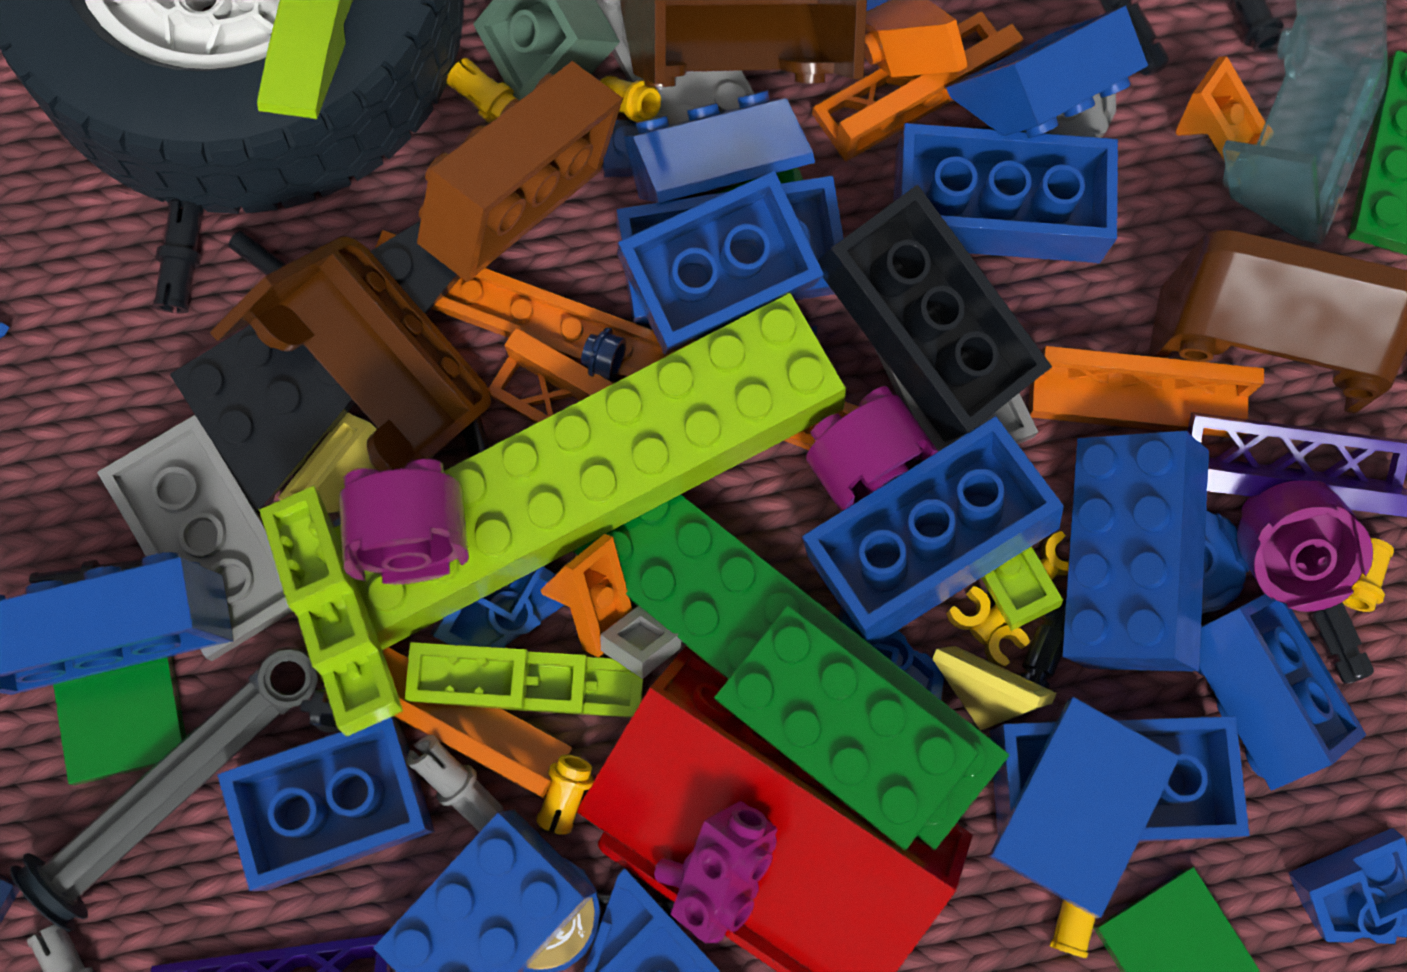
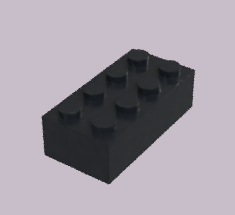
(932, 315)

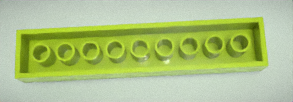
(620, 457)

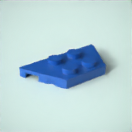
(642, 936)

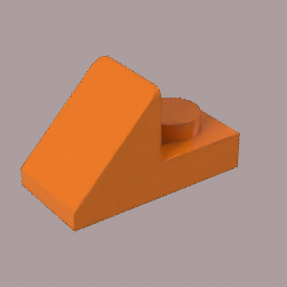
(1222, 109)
(593, 591)

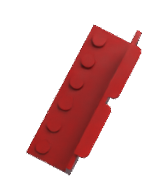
(835, 883)

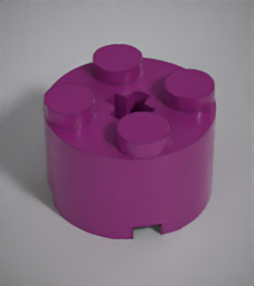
(867, 447)
(402, 523)
(1303, 545)

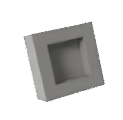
(639, 642)

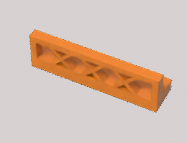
(911, 101)
(549, 367)
(1139, 390)
(483, 734)

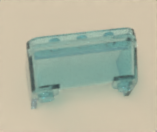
(1318, 119)

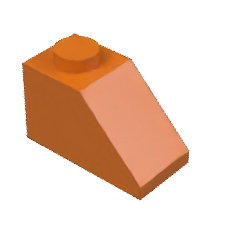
(913, 39)

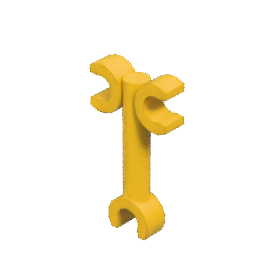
(988, 624)

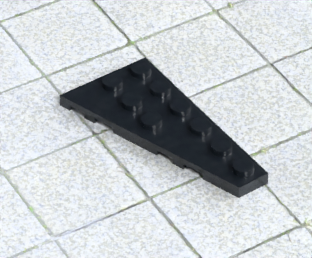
(276, 405)

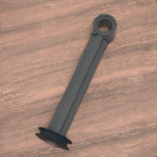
(57, 884)

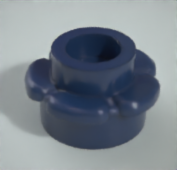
(604, 354)

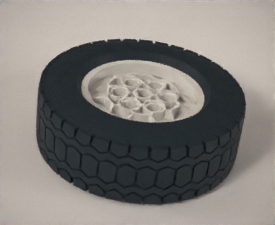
(174, 90)

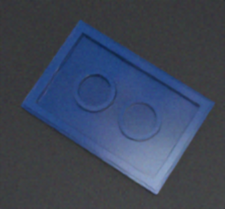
(1084, 807)

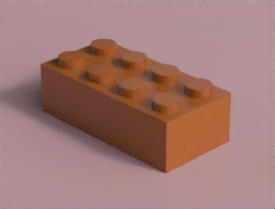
(516, 169)

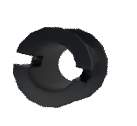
(1258, 22)

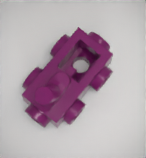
(721, 872)

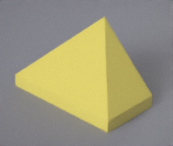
(335, 457)
(987, 689)

